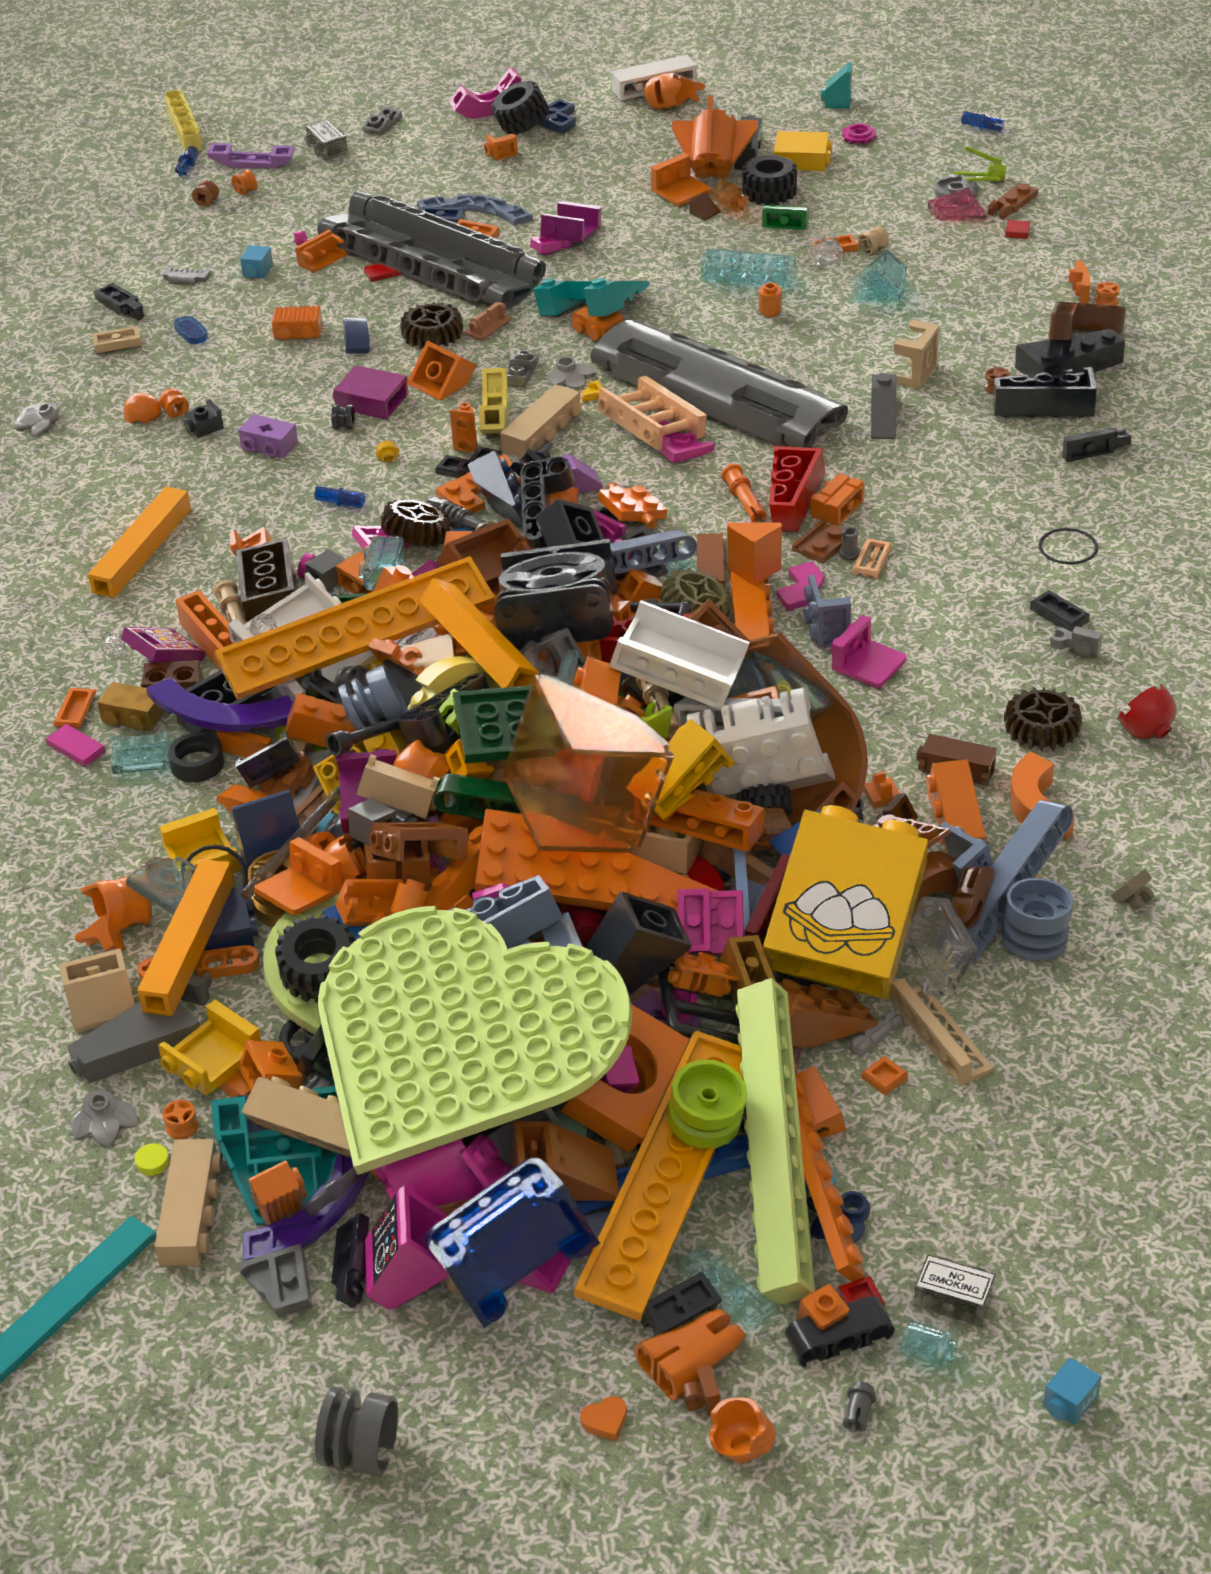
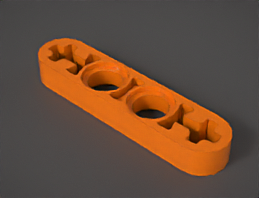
(222, 955)

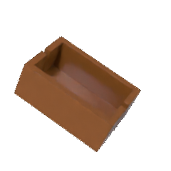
(485, 549)
(415, 863)

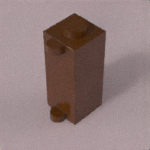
(944, 749)

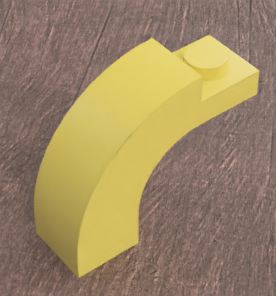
(494, 407)
(445, 674)

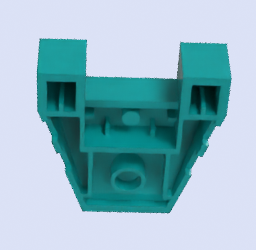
(600, 295)
(254, 1152)

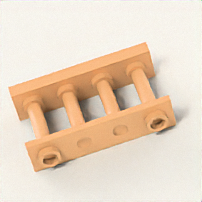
(660, 400)

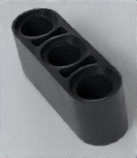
(863, 1324)

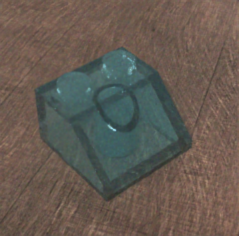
(880, 281)

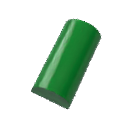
(785, 217)

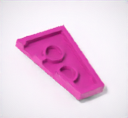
(683, 446)

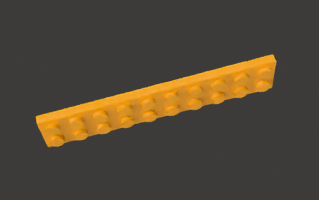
(343, 630)
(651, 1204)

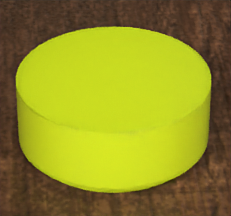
(151, 1159)

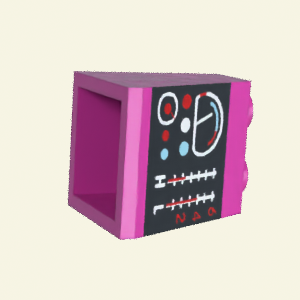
(396, 1252)

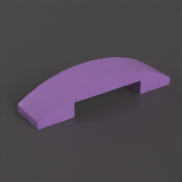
(224, 154)

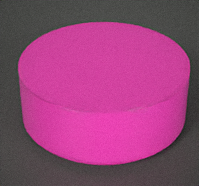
(301, 571)

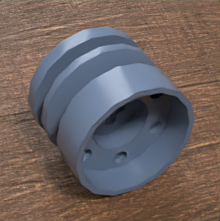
(373, 702)
(1037, 919)

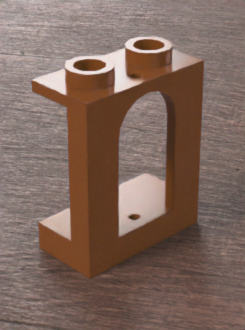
(443, 839)

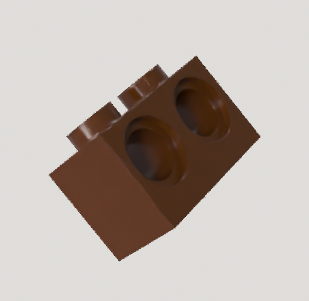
(182, 672)

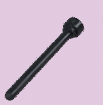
(341, 742)

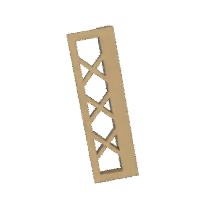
(937, 1037)

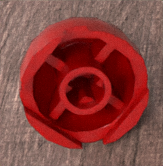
(1150, 714)

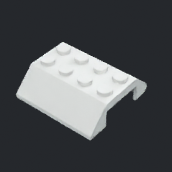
(768, 748)

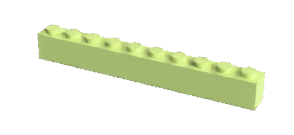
(774, 1144)

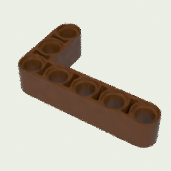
(1083, 316)

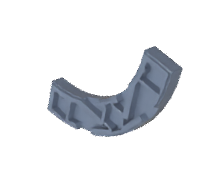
(513, 214)

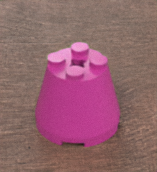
(434, 1175)

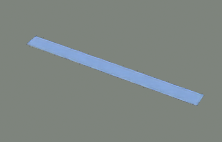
(741, 881)

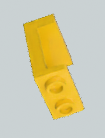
(193, 832)
(211, 1051)

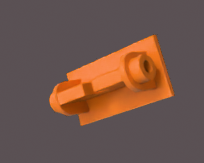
(463, 428)

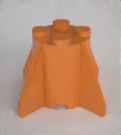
(713, 140)

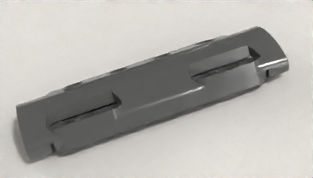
(435, 250)
(717, 382)

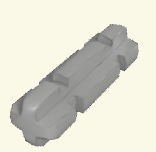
(873, 1036)

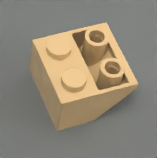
(96, 989)

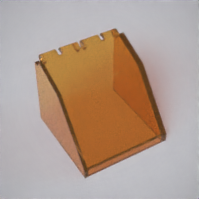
(584, 771)

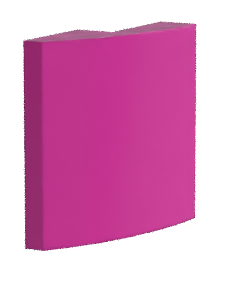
(710, 918)

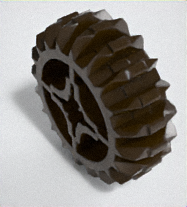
(433, 323)
(415, 522)
(1042, 718)

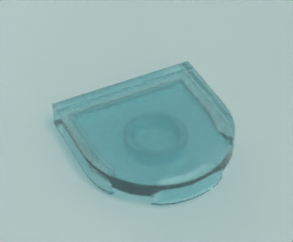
(162, 881)

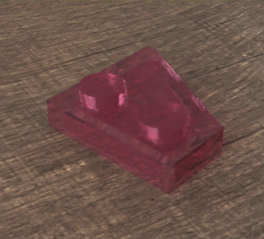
(957, 206)

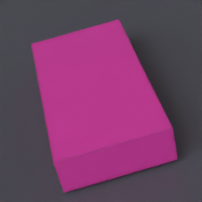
(75, 745)

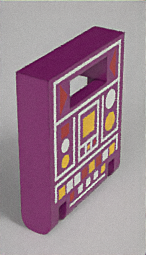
(161, 644)

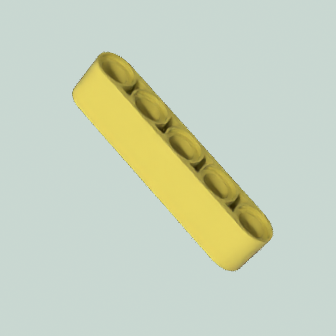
(182, 120)

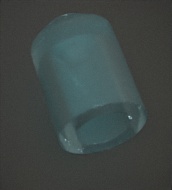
(928, 1344)

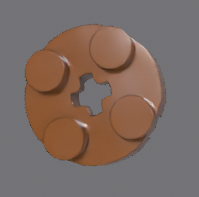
(291, 778)

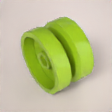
(707, 1104)

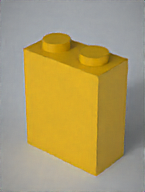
(805, 149)

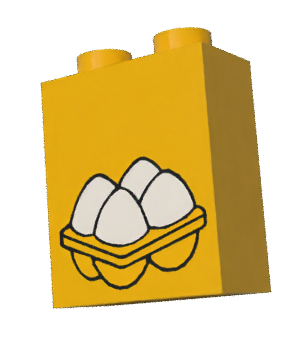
(846, 901)

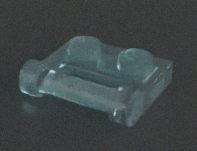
(140, 753)

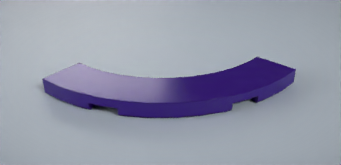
(217, 715)
(300, 1227)

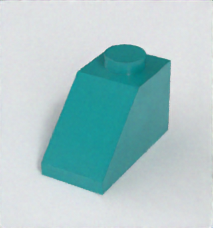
(839, 89)

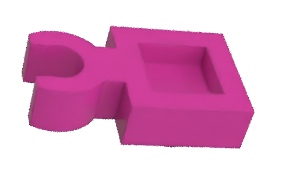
(547, 245)

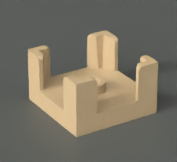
(921, 353)

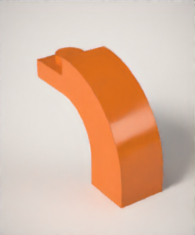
(1028, 781)

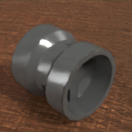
(349, 673)

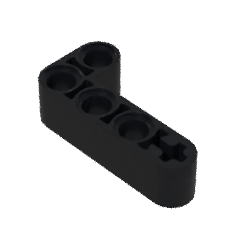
(537, 483)
(426, 721)

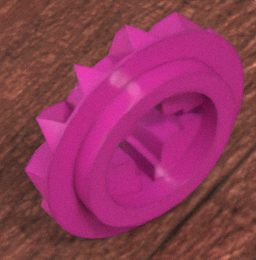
(859, 133)

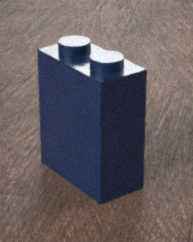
(233, 924)

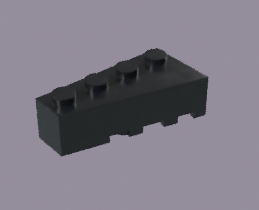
(1091, 349)
(1046, 394)

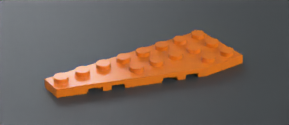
(573, 878)

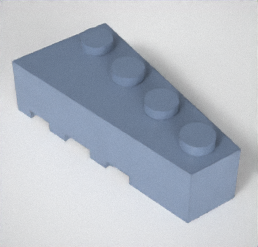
(519, 910)

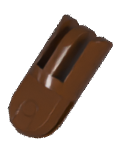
(973, 893)

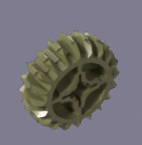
(695, 589)

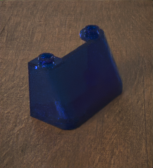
(508, 1235)

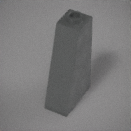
(128, 1042)

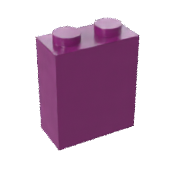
(371, 391)

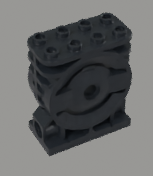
(556, 591)

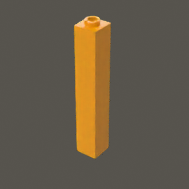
(139, 542)
(477, 635)
(185, 938)

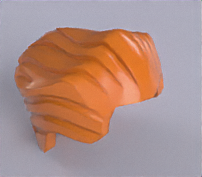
(741, 1430)

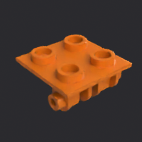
(701, 974)

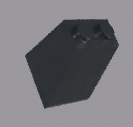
(639, 939)

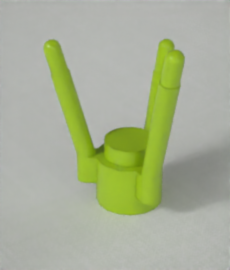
(995, 171)

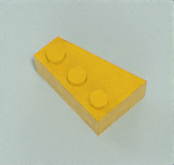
(694, 762)

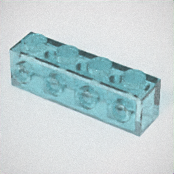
(747, 268)

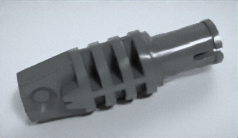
(458, 515)

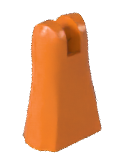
(676, 1354)

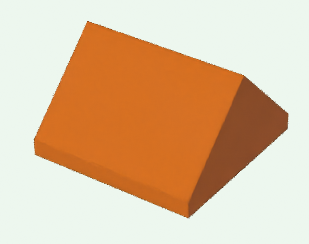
(754, 550)

